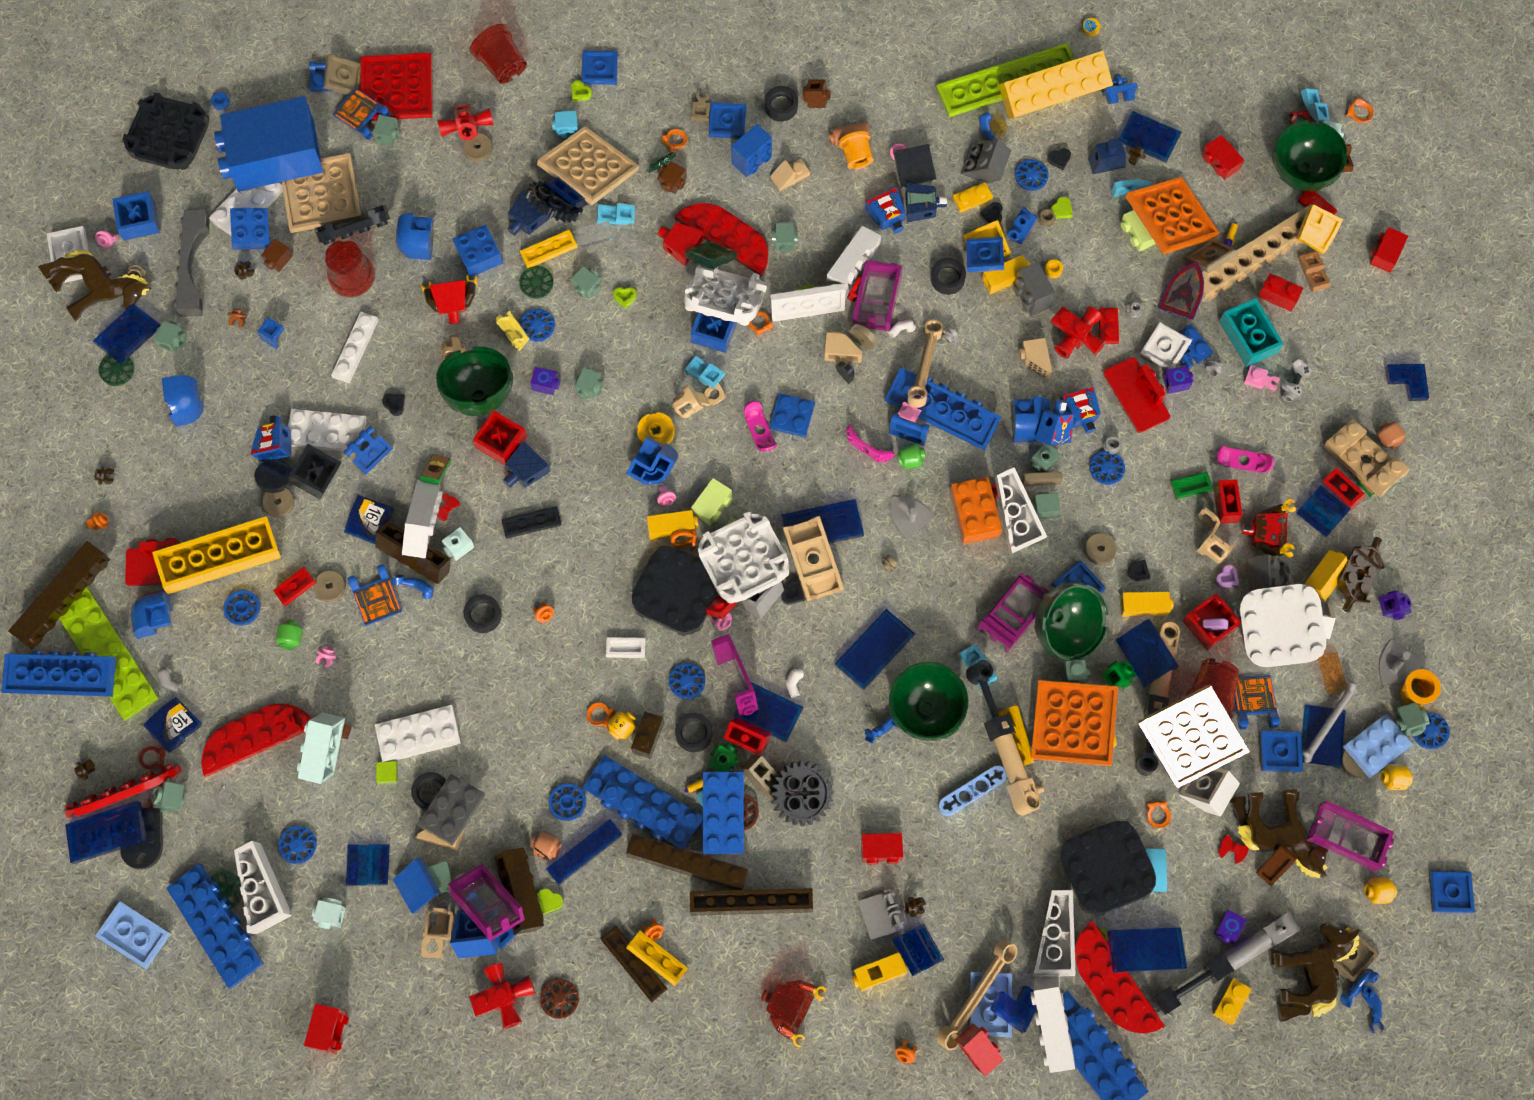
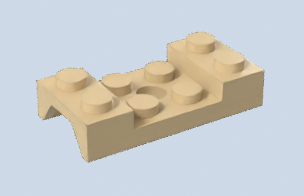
(1351, 444)
(819, 578)

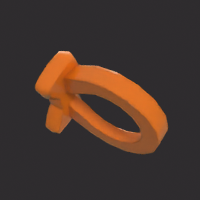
(665, 140)
(768, 325)
(692, 541)
(610, 712)
(1162, 804)

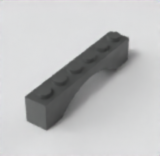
(195, 229)

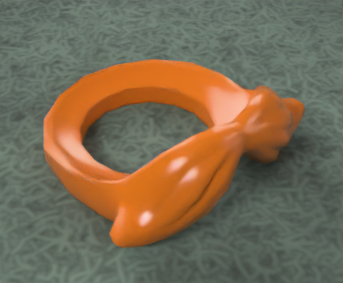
(1360, 102)

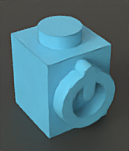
(565, 123)

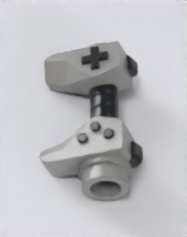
(1293, 390)

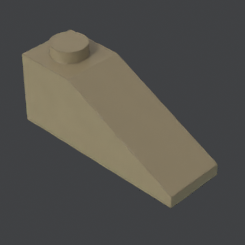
(761, 775)

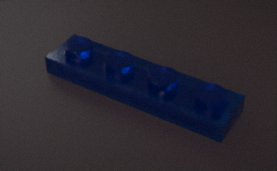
(584, 852)

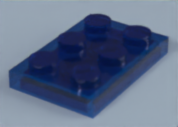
(1150, 135)
(126, 333)
(773, 713)

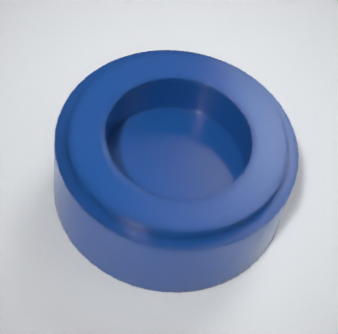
(220, 101)

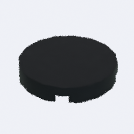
(272, 476)

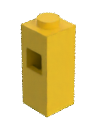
(1004, 278)
(665, 525)
(1327, 574)
(1146, 604)
(879, 972)

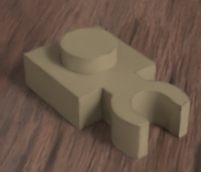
(701, 108)

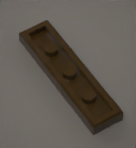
(634, 966)

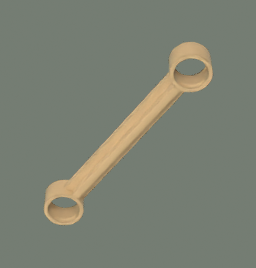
(925, 363)
(977, 994)

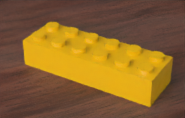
(1055, 84)
(216, 555)

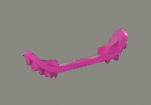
(755, 417)
(879, 456)
(1257, 461)

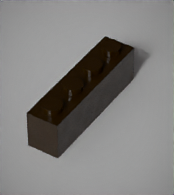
(434, 566)
(518, 881)

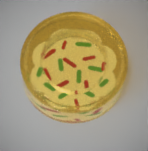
(998, 127)

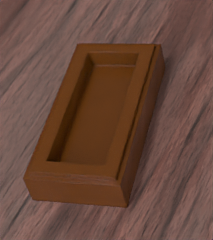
(1276, 864)

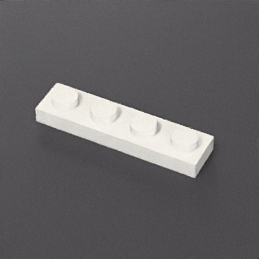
(355, 347)

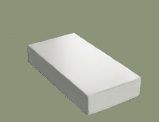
(625, 647)

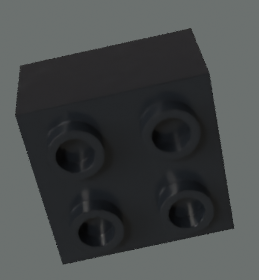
(313, 471)

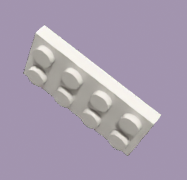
(252, 198)
(807, 302)
(324, 429)
(417, 734)

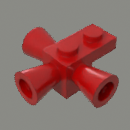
(465, 122)
(1077, 331)
(501, 996)

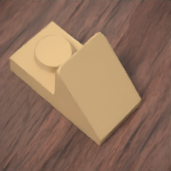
(789, 174)

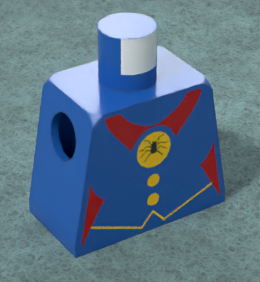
(1056, 425)

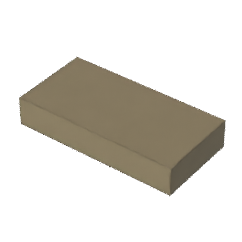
(1042, 478)

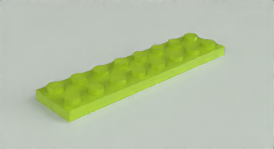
(983, 86)
(95, 634)

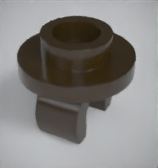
(1137, 153)
(241, 270)
(100, 475)
(83, 769)
(914, 906)

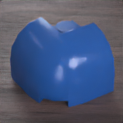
(414, 236)
(182, 399)
(1028, 417)
(653, 462)
(150, 613)

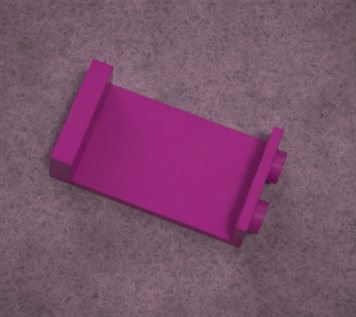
(725, 651)

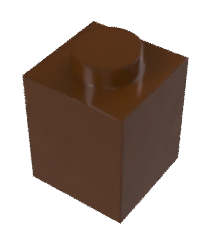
(276, 255)

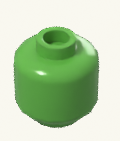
(911, 456)
(289, 635)

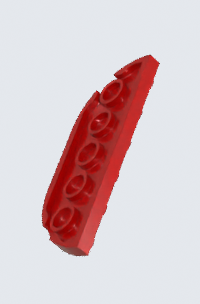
(728, 231)
(247, 737)
(124, 791)
(1114, 991)

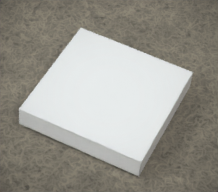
(1165, 347)

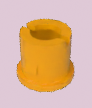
(856, 149)
(1426, 681)

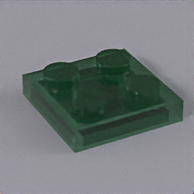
(711, 254)

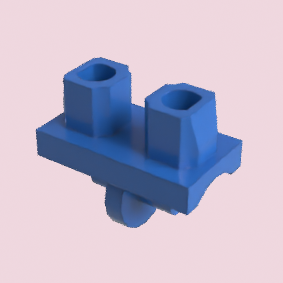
(1112, 92)
(1022, 225)

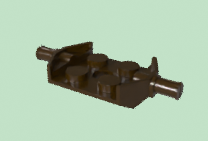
(1367, 563)

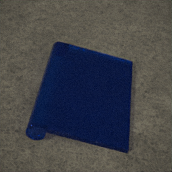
(1147, 652)
(1330, 750)

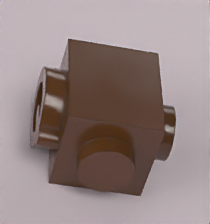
(816, 93)
(672, 177)

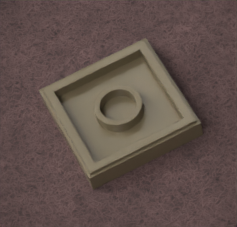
(341, 74)
(1211, 255)
(1358, 962)

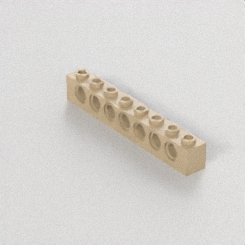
(1253, 263)

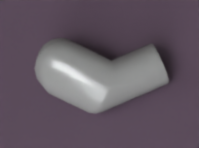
(165, 680)

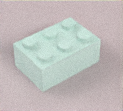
(320, 747)

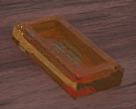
(1332, 673)

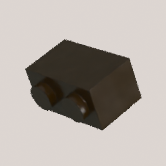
(647, 735)

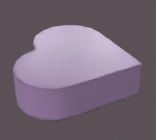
(1227, 577)
(1215, 625)

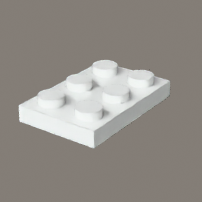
(64, 242)

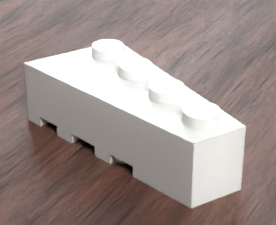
(853, 259)
(1018, 515)
(421, 519)
(260, 889)
(1057, 943)
(1053, 1023)

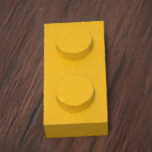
(972, 197)
(1232, 1001)

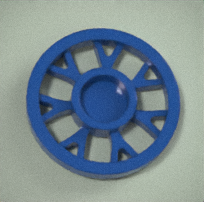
(1031, 175)
(537, 324)
(1107, 468)
(241, 607)
(686, 681)
(1432, 731)
(567, 802)
(297, 844)

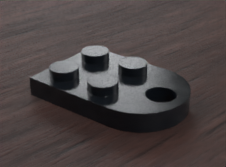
(152, 847)

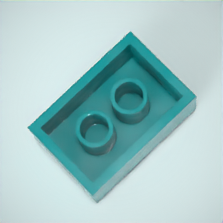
(1251, 332)

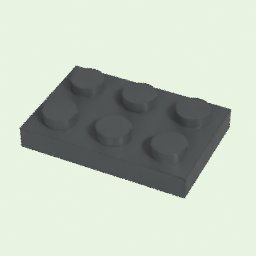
(451, 809)

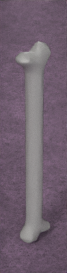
(1309, 752)

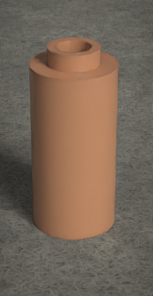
(837, 133)

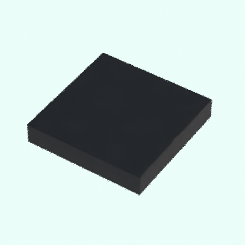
(914, 165)

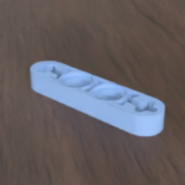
(972, 790)

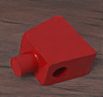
(679, 240)

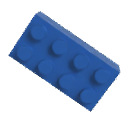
(723, 812)

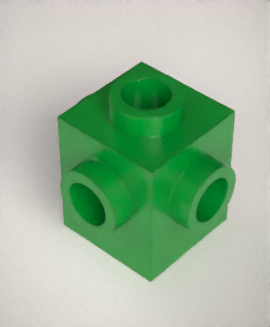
(1119, 674)
(721, 764)

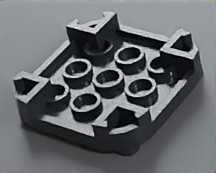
(166, 132)
(328, 232)
(674, 591)
(1108, 867)

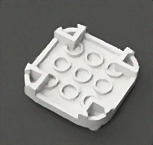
(725, 295)
(743, 558)
(1283, 625)

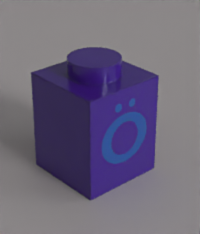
(1178, 379)
(545, 381)
(1229, 927)

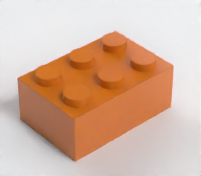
(975, 510)

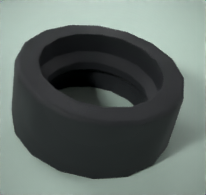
(784, 115)
(946, 288)
(482, 628)
(690, 718)
(420, 780)

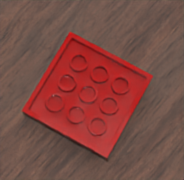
(399, 84)

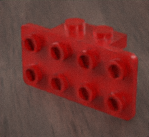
(1138, 393)
(140, 562)

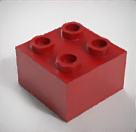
(499, 437)

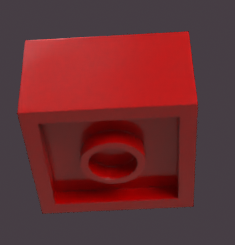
(1211, 609)
(326, 1029)

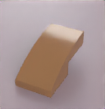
(1313, 270)

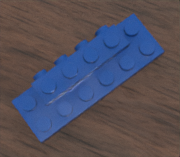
(947, 410)
(59, 674)
(643, 803)
(215, 925)
(1098, 1057)

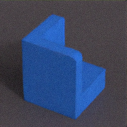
(270, 331)

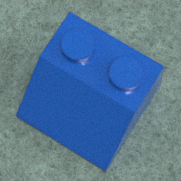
(469, 940)

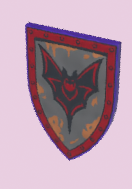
(1184, 292)

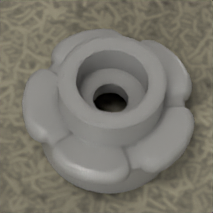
(1135, 313)
(949, 335)
(1214, 368)
(1114, 441)

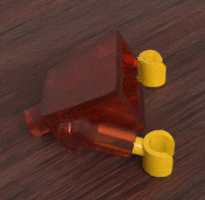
(790, 1005)

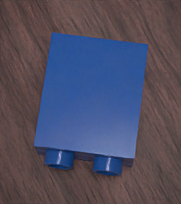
(268, 144)

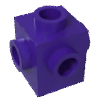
(1395, 605)

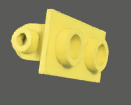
(513, 330)

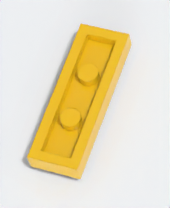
(548, 249)
(1020, 736)
(657, 958)

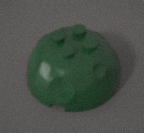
(1309, 155)
(474, 380)
(1071, 621)
(928, 701)

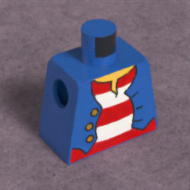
(887, 210)
(1084, 408)
(272, 441)

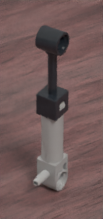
(1231, 960)

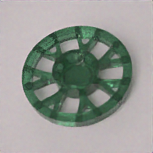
(661, 162)
(536, 282)
(115, 370)
(226, 889)

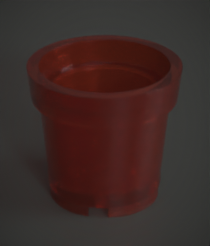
(498, 53)
(358, 273)
(1223, 680)

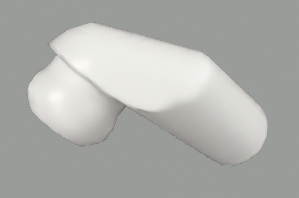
(901, 325)
(791, 681)

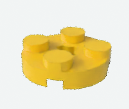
(656, 421)

